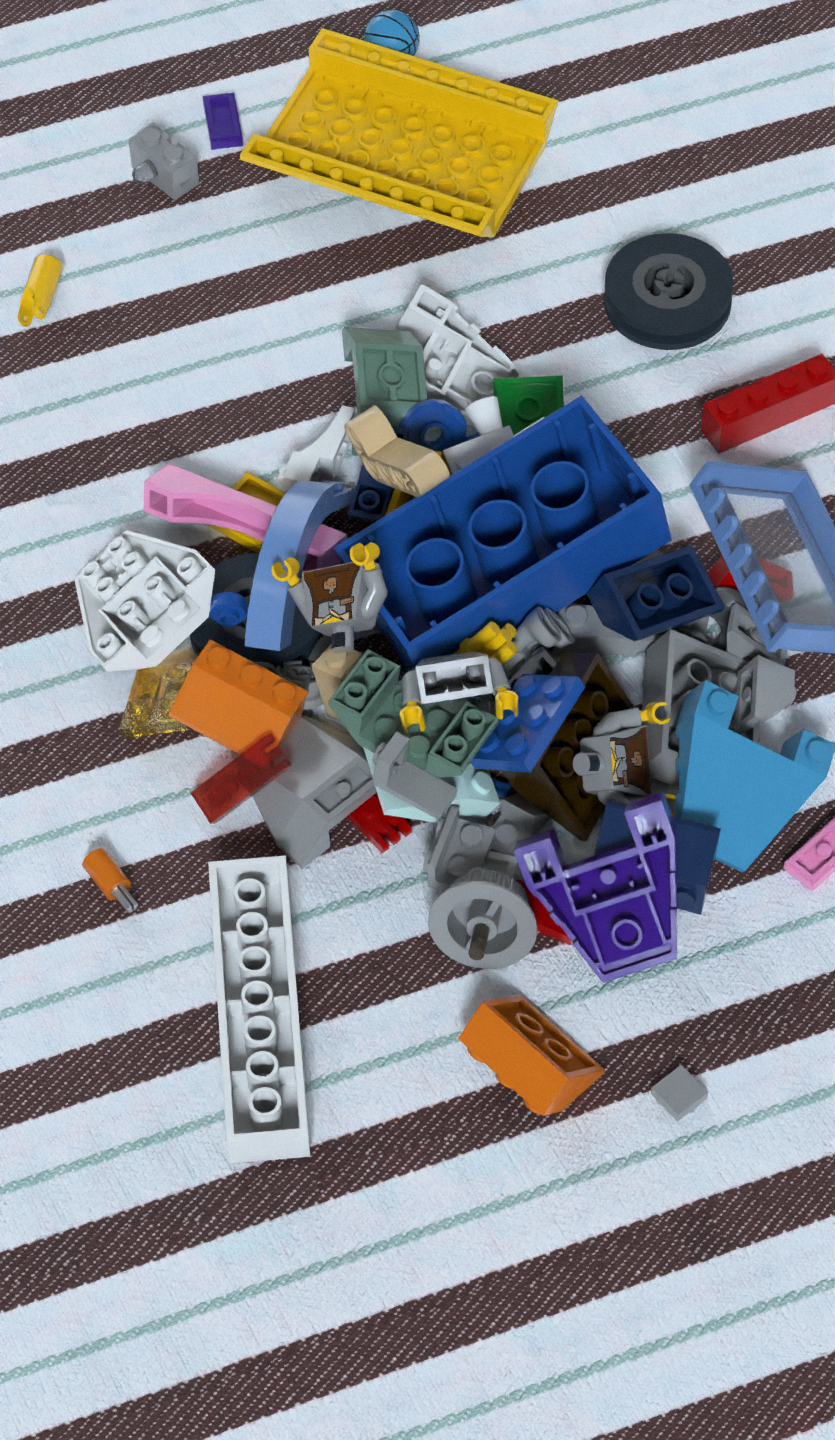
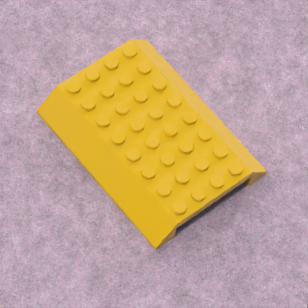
(407, 134)

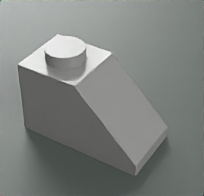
(763, 692)

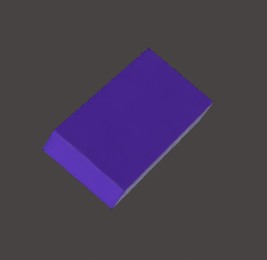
(222, 121)

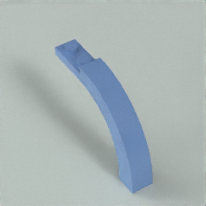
(288, 535)

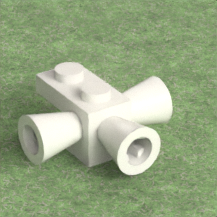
(488, 422)

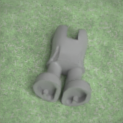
(538, 628)

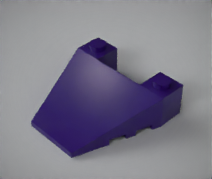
(615, 903)

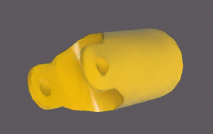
(39, 288)

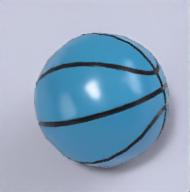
(394, 31)

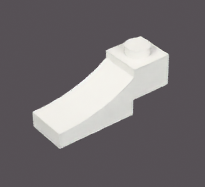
(322, 457)

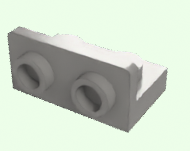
(458, 849)

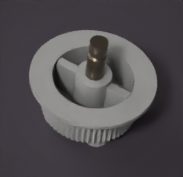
(483, 920)

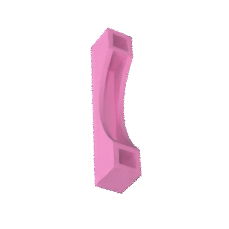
(190, 498)

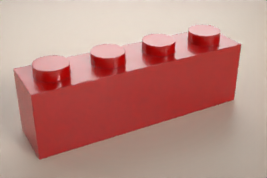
(769, 403)

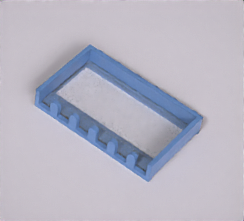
(776, 549)

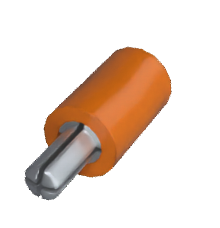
(109, 878)

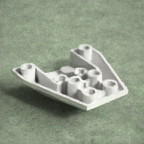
(142, 600)

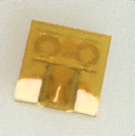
(152, 699)

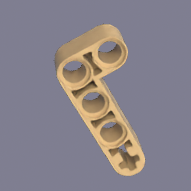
(392, 459)

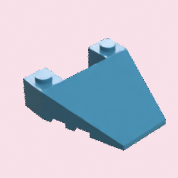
(738, 782)

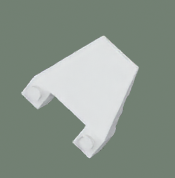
(455, 356)

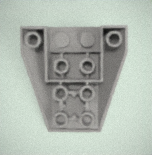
(316, 792)

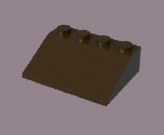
(553, 782)

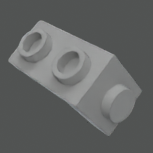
(409, 781)

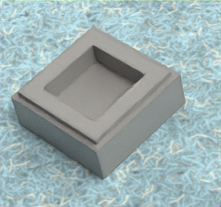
(679, 1092)

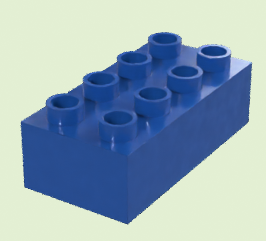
(512, 534)

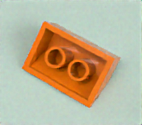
(237, 700)
(529, 1054)

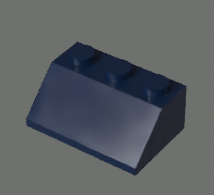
(655, 595)
(695, 853)

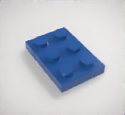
(521, 740)

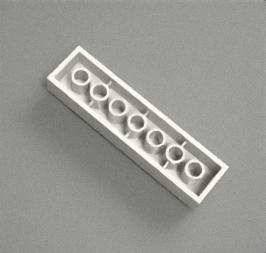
(258, 1010)

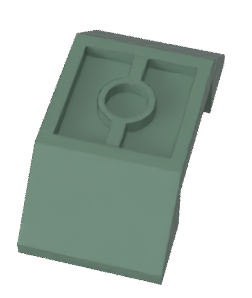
(386, 370)
(370, 711)

